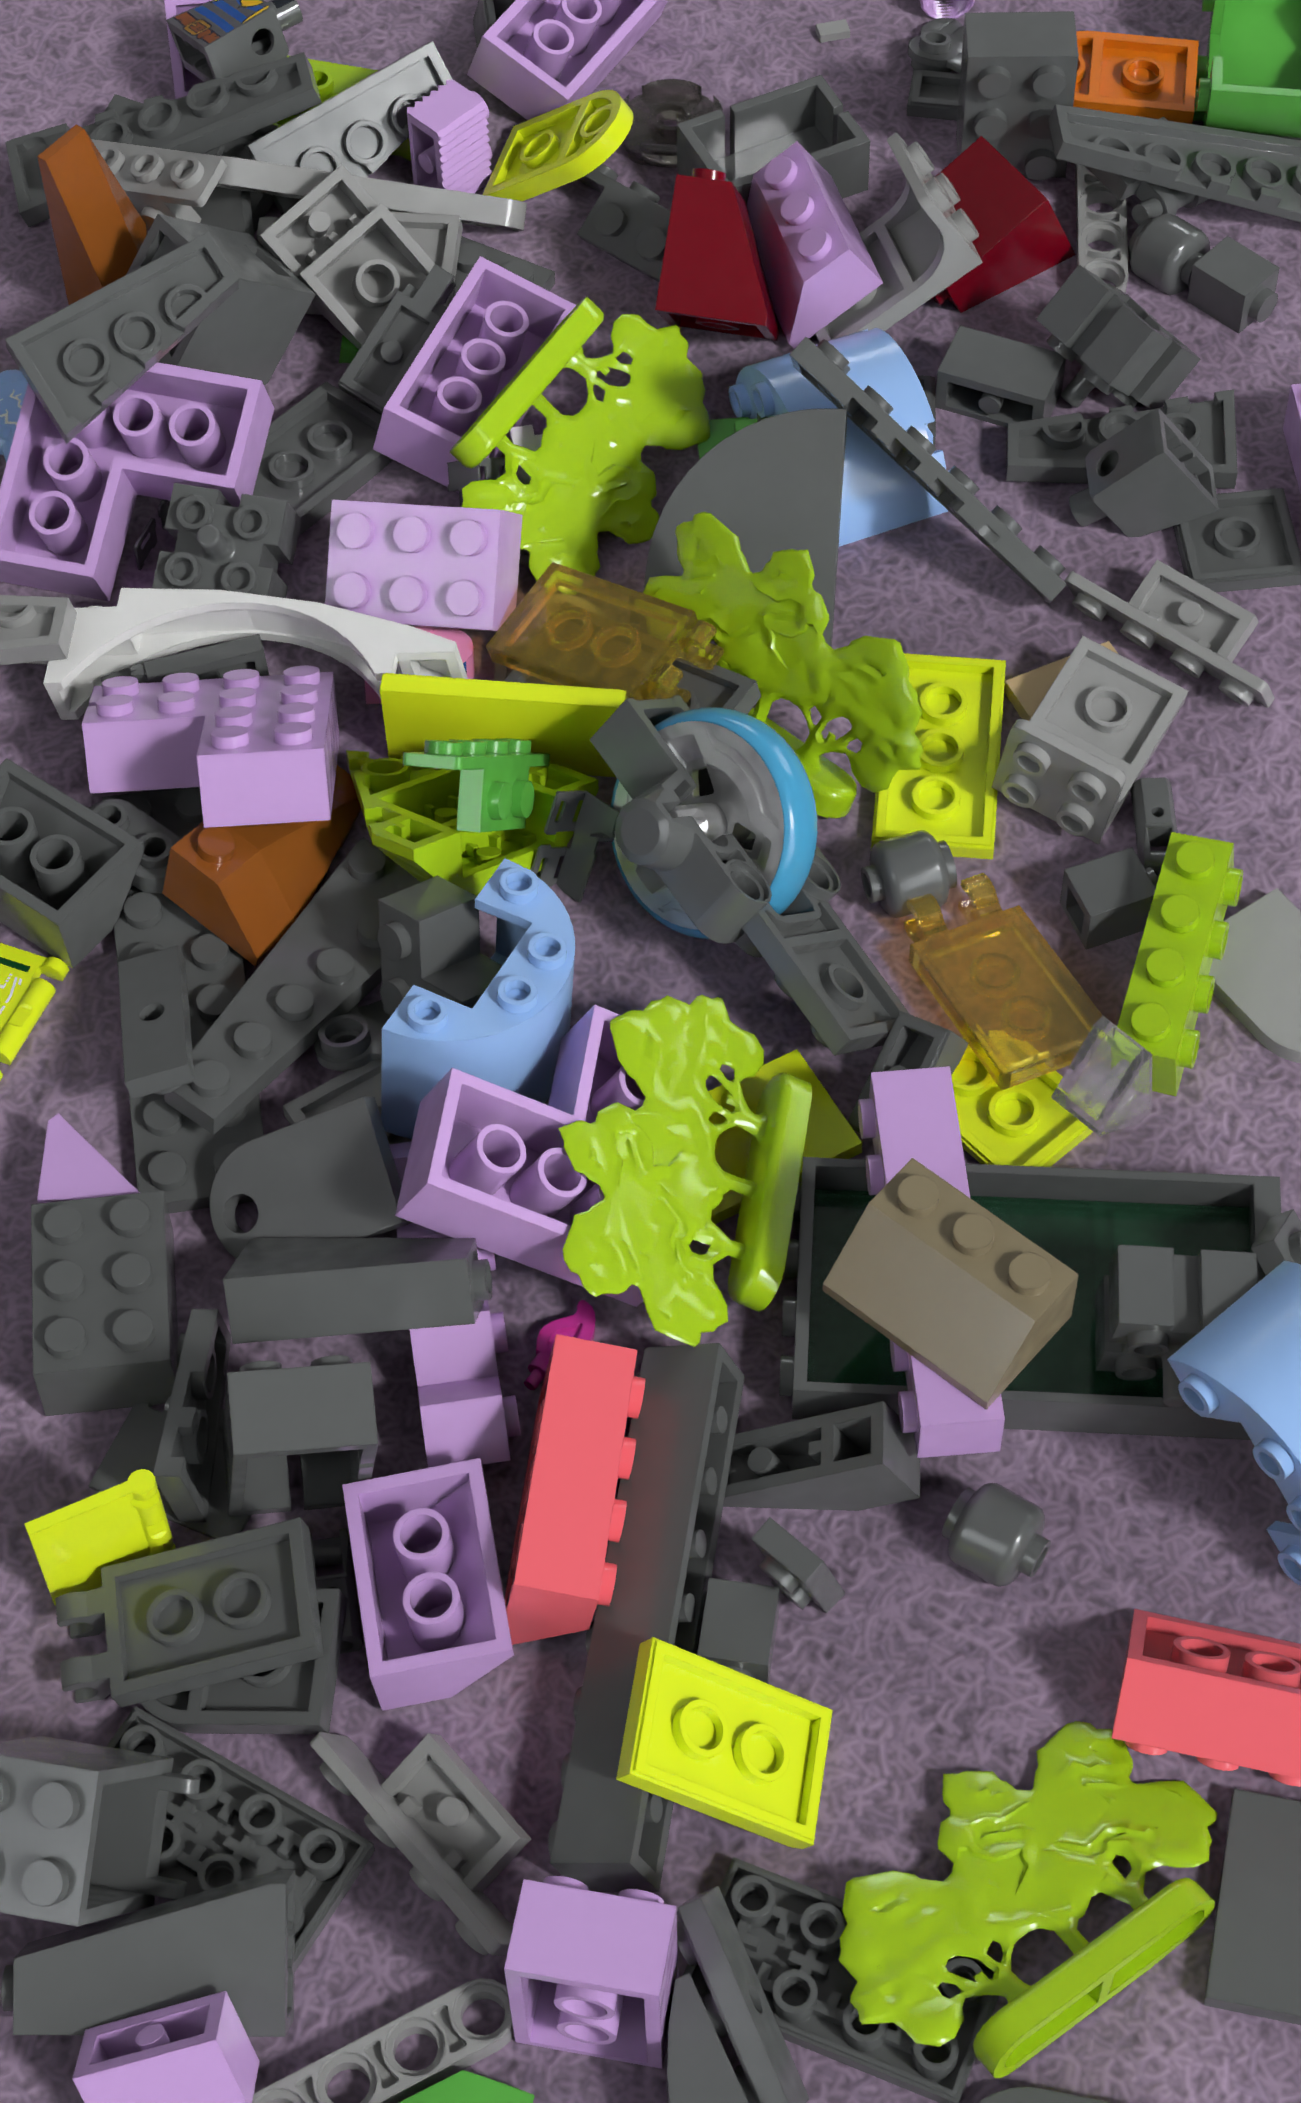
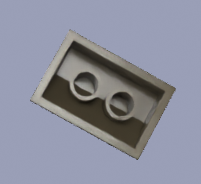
(951, 1283)

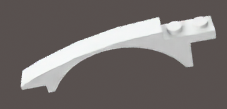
(170, 621)

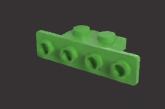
(492, 779)

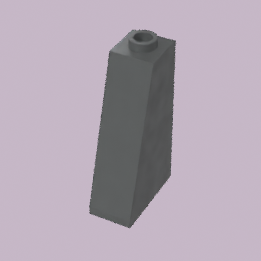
(353, 1286)
(162, 1956)

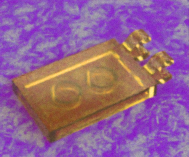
(602, 636)
(1000, 984)

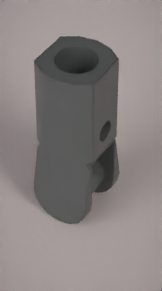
(1153, 819)
(336, 1552)

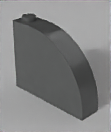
(771, 488)

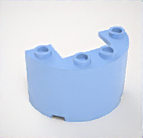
(875, 488)
(515, 1024)
(1250, 1373)

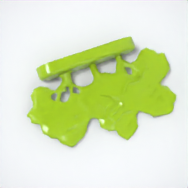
(590, 462)
(774, 634)
(665, 1177)
(1024, 1867)

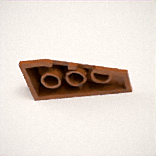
(89, 214)
(257, 878)

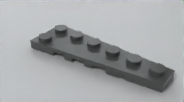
(196, 123)
(1190, 158)
(913, 452)
(310, 976)

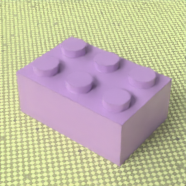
(424, 563)
(592, 1970)

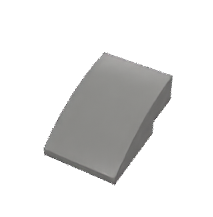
(347, 253)

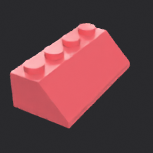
(571, 1489)
(1211, 1696)

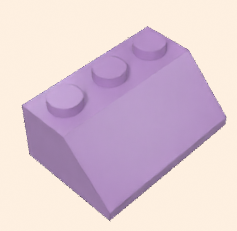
(807, 244)
(427, 1582)

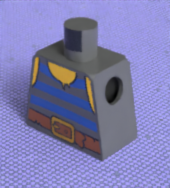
(232, 35)

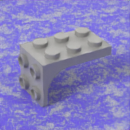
(914, 246)
(1088, 740)

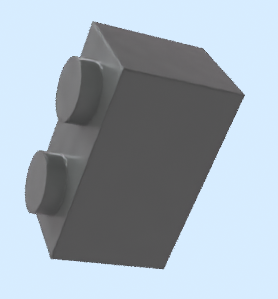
(998, 378)

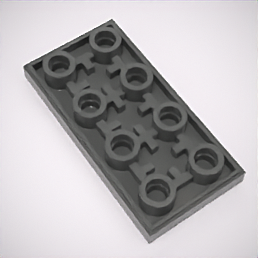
(246, 1830)
(796, 1953)

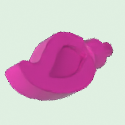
(579, 1325)

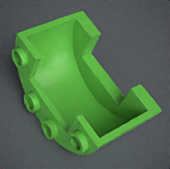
(1251, 68)

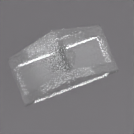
(1107, 1081)

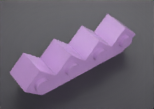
(459, 1375)

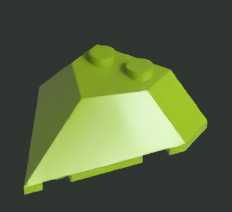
(415, 819)

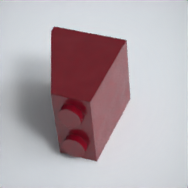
(1013, 223)
(713, 262)

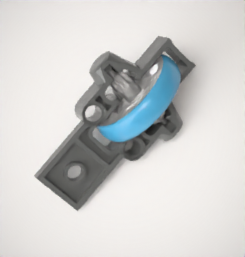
(685, 802)

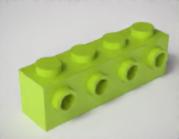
(1176, 954)

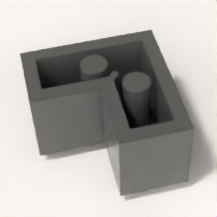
(432, 942)

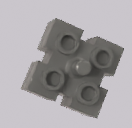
(1114, 343)
(227, 544)
(1160, 1303)

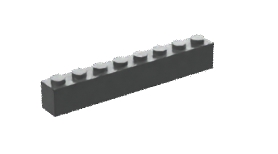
(666, 1553)

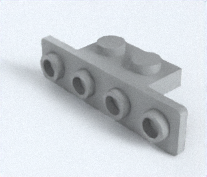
(163, 179)
(1185, 619)
(441, 1824)

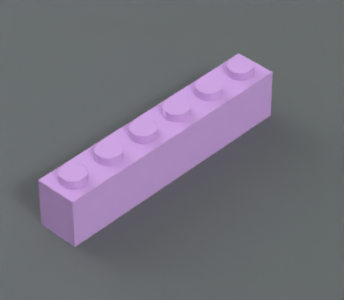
(917, 1118)

